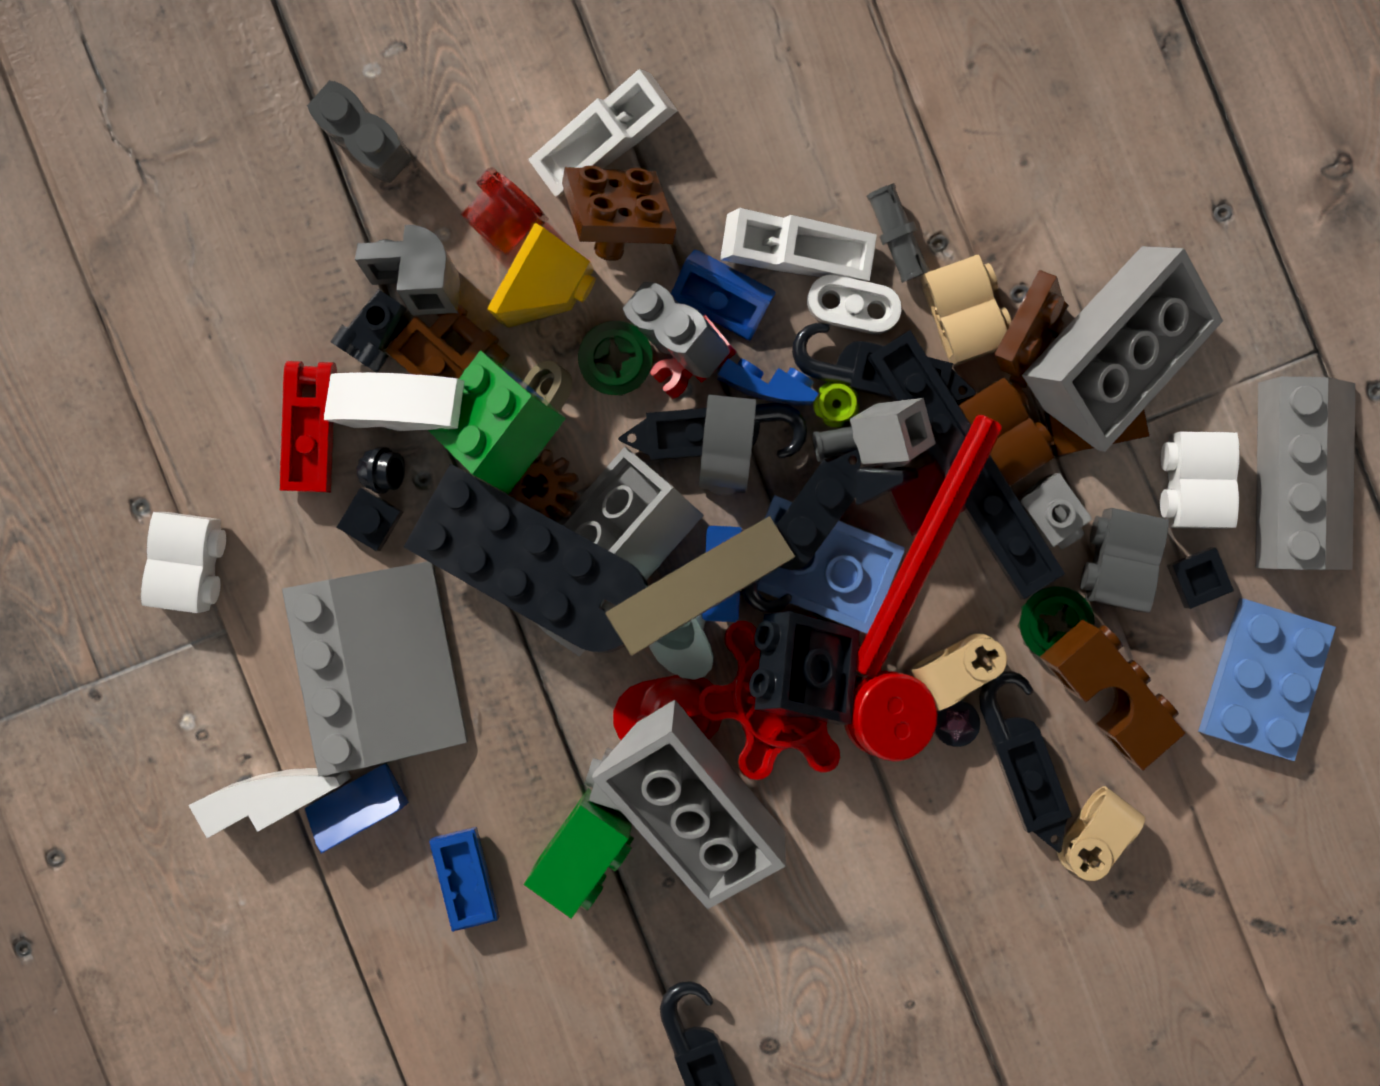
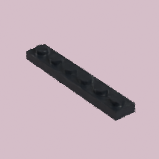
(991, 502)

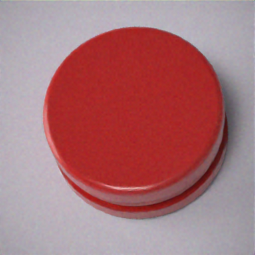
(892, 716)

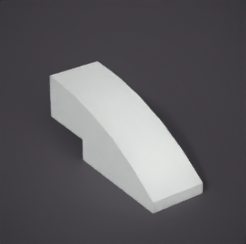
(604, 129)
(797, 245)
(394, 401)
(263, 798)

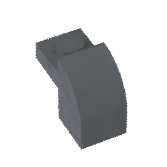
(418, 267)
(727, 444)

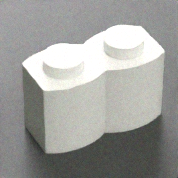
(1201, 480)
(182, 562)

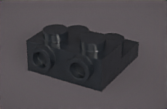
(805, 668)

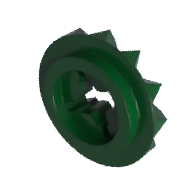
(596, 347)
(1049, 602)

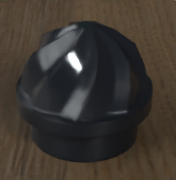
(381, 470)

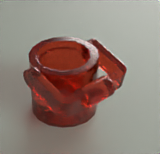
(502, 212)

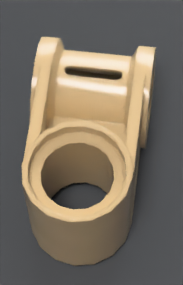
(953, 674)
(1104, 830)

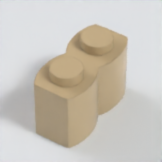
(966, 309)

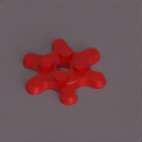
(765, 732)

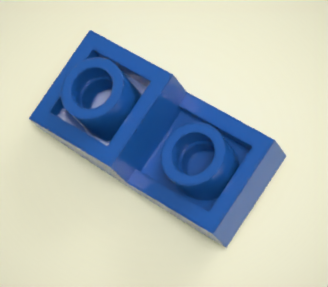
(783, 388)

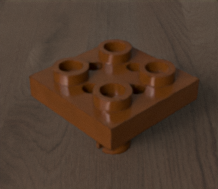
(617, 208)

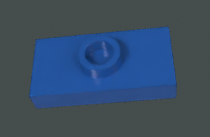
(464, 879)

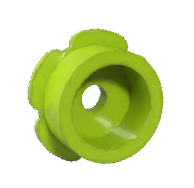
(823, 404)

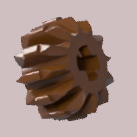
(546, 470)

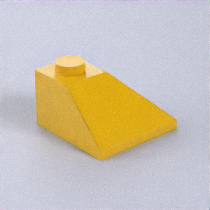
(542, 280)

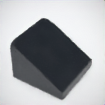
(877, 481)

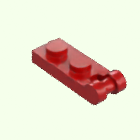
(305, 433)

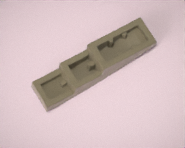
(699, 585)

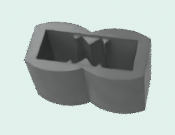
(359, 131)
(676, 329)
(1125, 559)

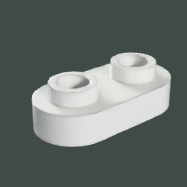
(854, 300)

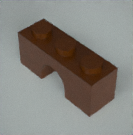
(1139, 721)

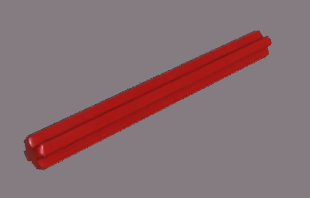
(928, 544)

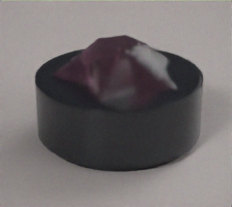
(957, 724)

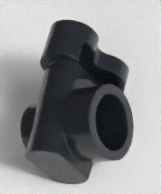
(369, 341)

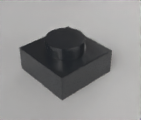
(370, 519)
(1200, 578)

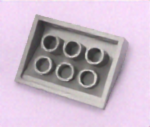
(375, 667)

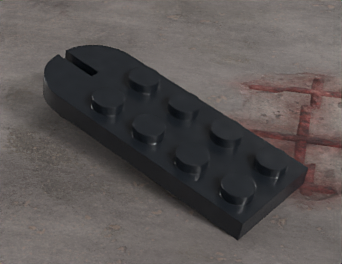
(524, 560)

